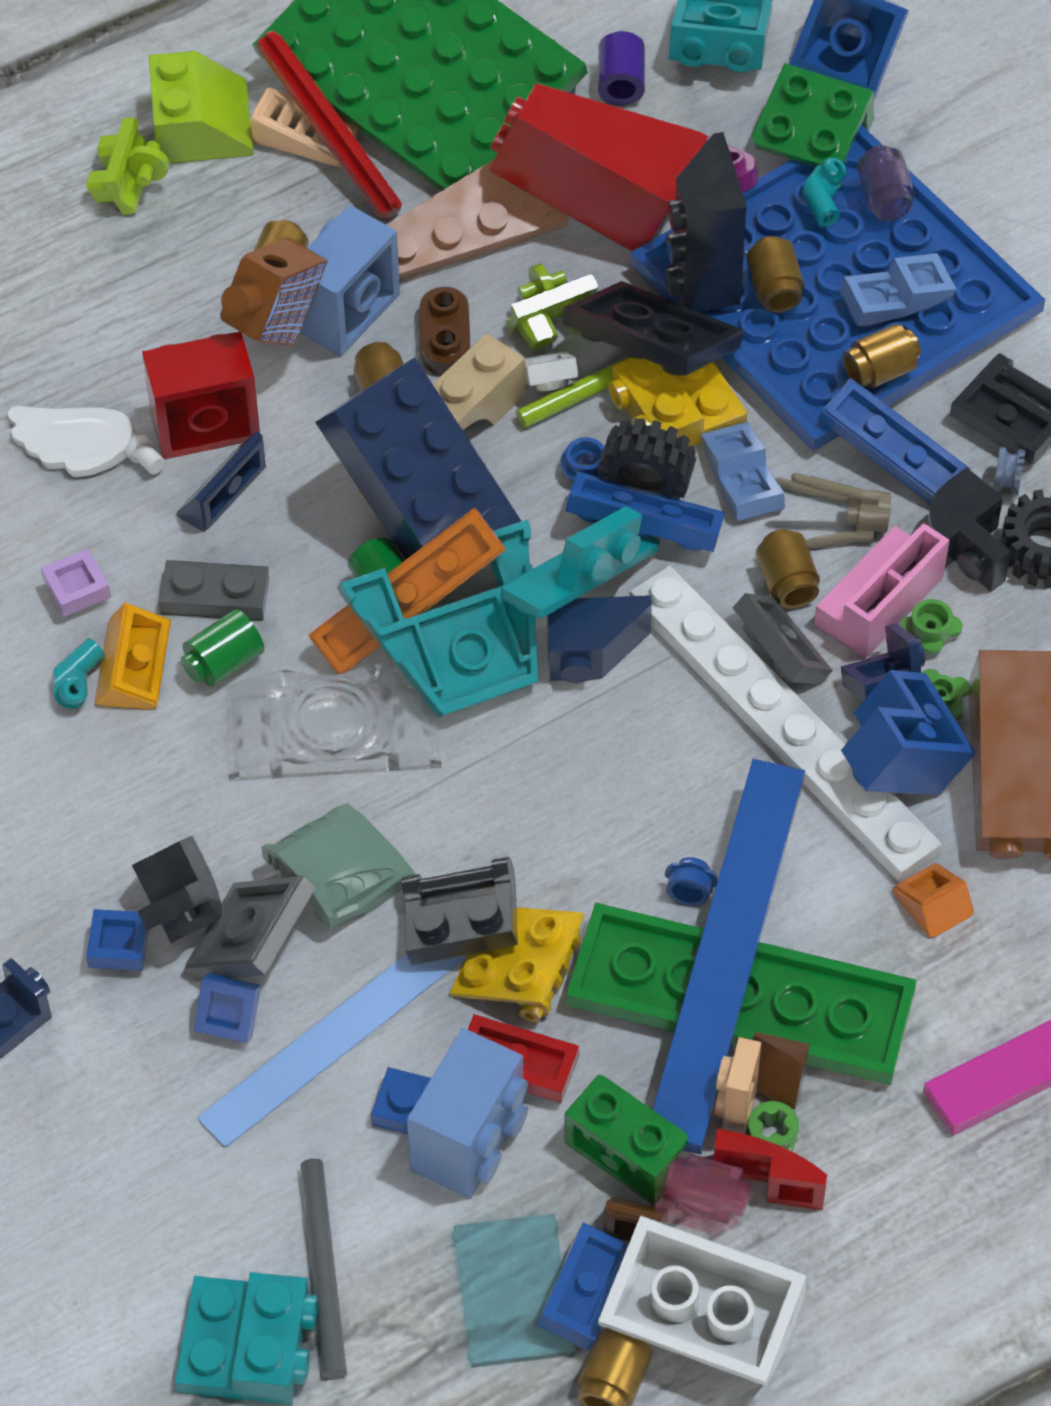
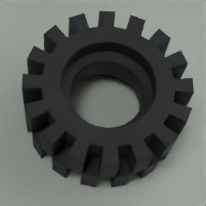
(648, 458)
(1025, 553)

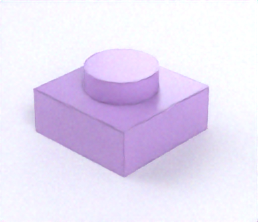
(75, 582)

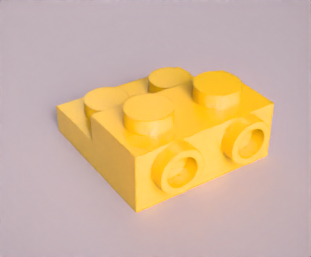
(688, 402)

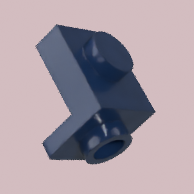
(902, 654)

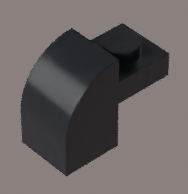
(967, 514)
(179, 890)

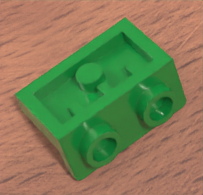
(623, 1137)

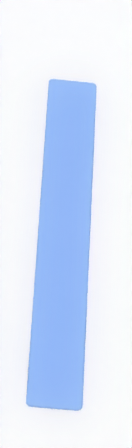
(321, 1046)

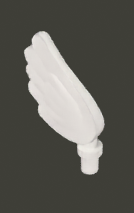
(81, 439)

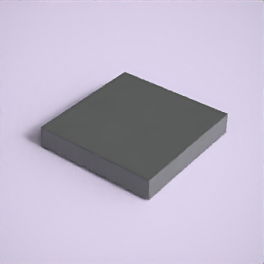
(251, 927)

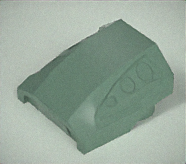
(344, 860)

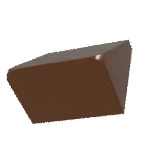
(781, 1068)
(623, 1215)

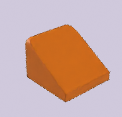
(935, 899)

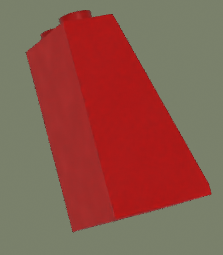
(594, 161)

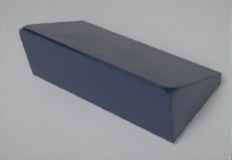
(225, 484)

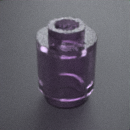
(886, 182)

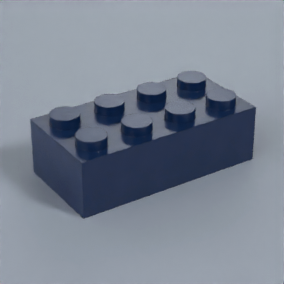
(412, 459)

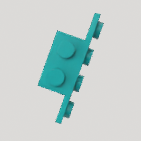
(584, 564)

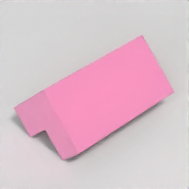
(883, 588)

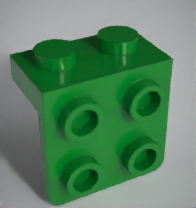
(812, 117)

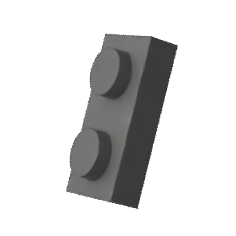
(214, 589)
(774, 630)

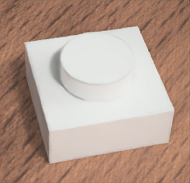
(550, 370)

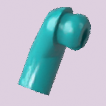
(71, 674)

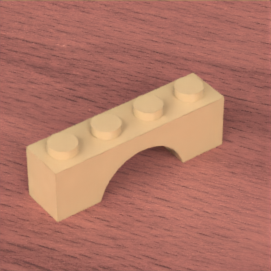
(483, 383)

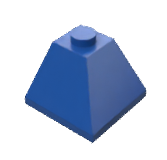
(850, 40)

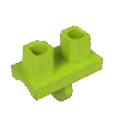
(129, 165)
(543, 301)

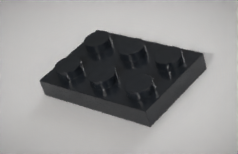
(652, 328)

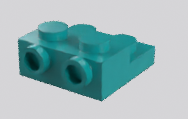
(720, 33)
(247, 1338)

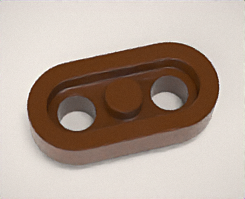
(444, 322)

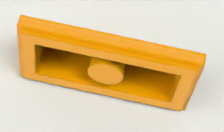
(133, 659)

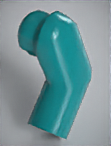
(821, 188)

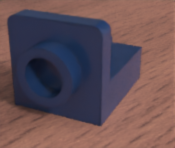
(22, 1005)

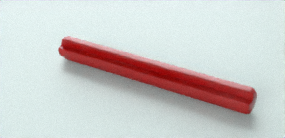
(329, 125)

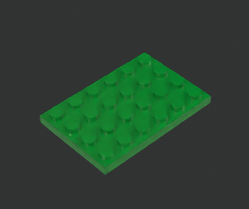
(425, 73)

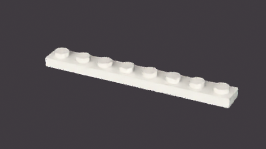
(786, 724)

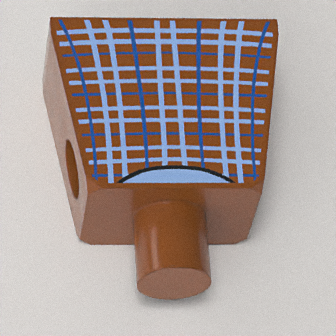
(273, 292)

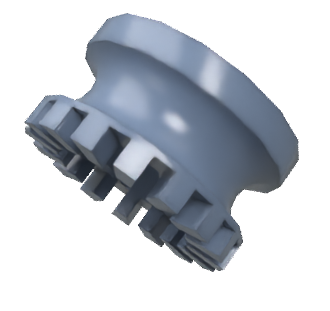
(1006, 470)

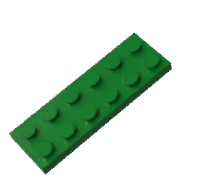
(848, 1013)

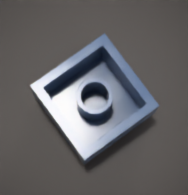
(357, 280)
(467, 1114)

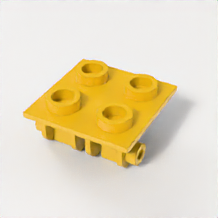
(526, 970)

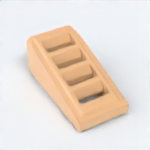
(278, 135)

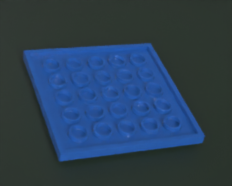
(797, 354)

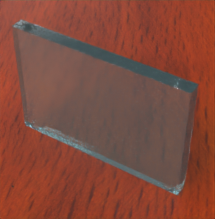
(505, 1282)

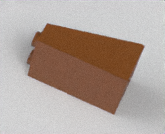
(1012, 751)

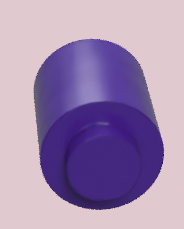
(621, 68)

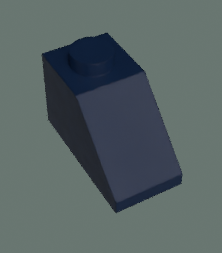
(595, 635)

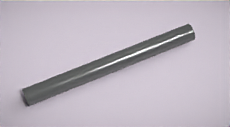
(323, 1269)

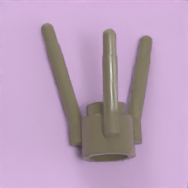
(864, 508)

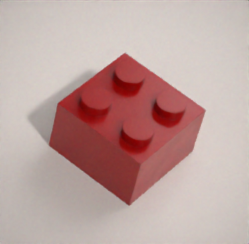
(201, 394)

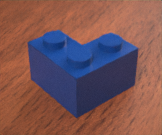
(906, 738)

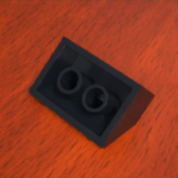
(707, 231)

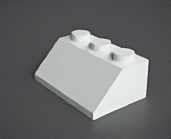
(704, 1301)

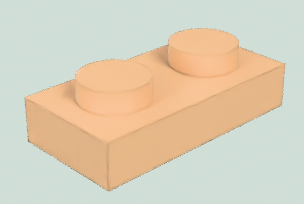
(738, 1086)

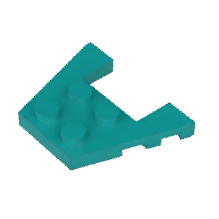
(460, 649)

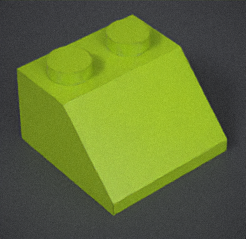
(199, 108)

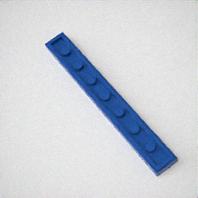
(728, 949)

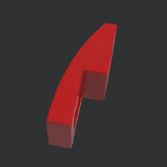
(789, 1176)

